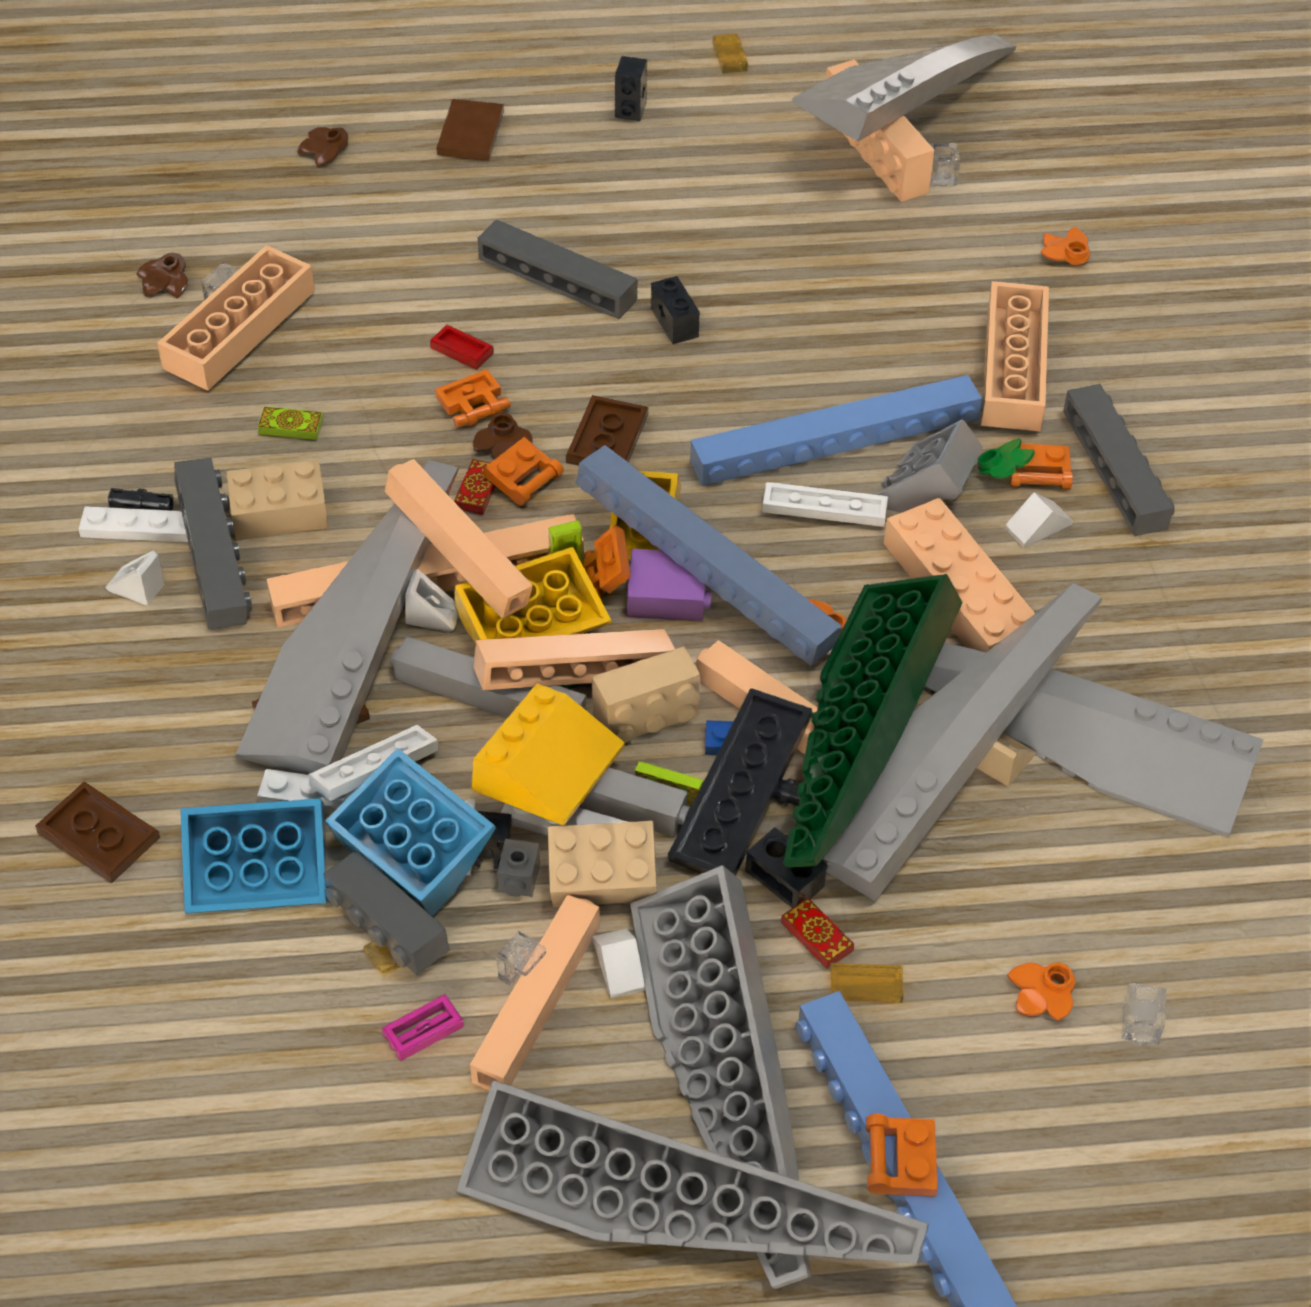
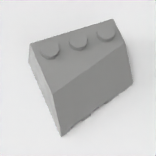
(933, 469)

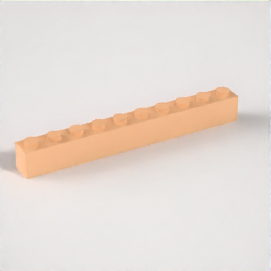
(298, 592)

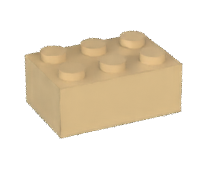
(277, 499)
(647, 694)
(602, 862)

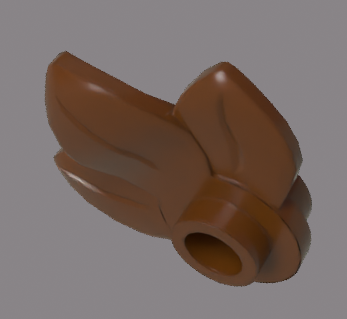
(324, 144)
(160, 275)
(500, 435)

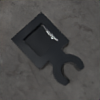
(503, 826)

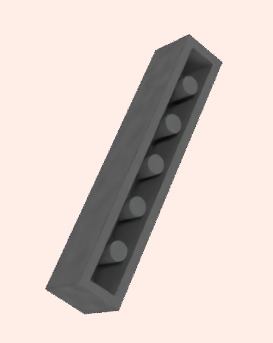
(558, 269)
(1118, 460)
(210, 543)

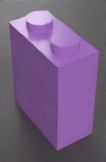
(664, 589)

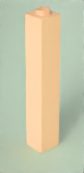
(458, 538)
(734, 675)
(536, 994)

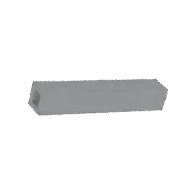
(455, 678)
(637, 800)

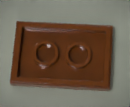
(470, 129)
(608, 424)
(97, 832)

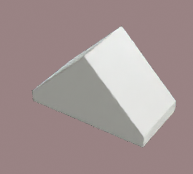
(1037, 520)
(139, 579)
(429, 605)
(619, 962)

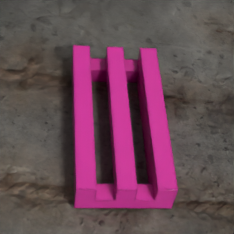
(425, 1032)

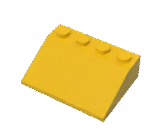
(559, 603)
(545, 756)

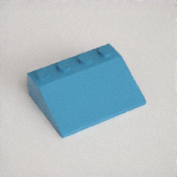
(412, 830)
(253, 855)

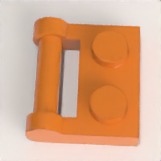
(516, 465)
(1048, 467)
(914, 1156)

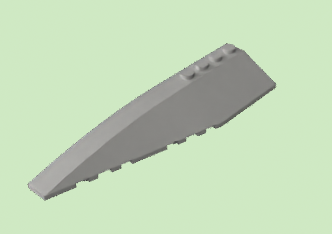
(883, 90)
(337, 649)
(948, 742)
(1128, 745)
(718, 1028)
(655, 1190)

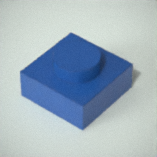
(715, 735)

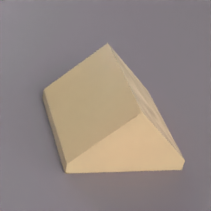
(1006, 759)

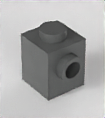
(518, 867)

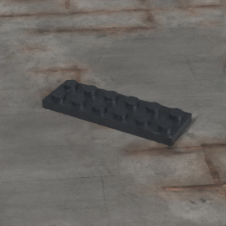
(740, 783)

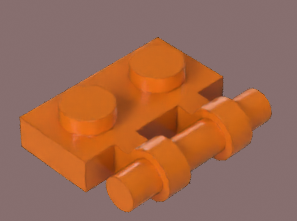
(468, 392)
(609, 562)

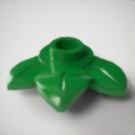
(1004, 460)

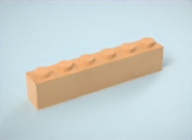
(562, 657)

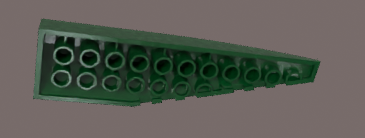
(866, 703)

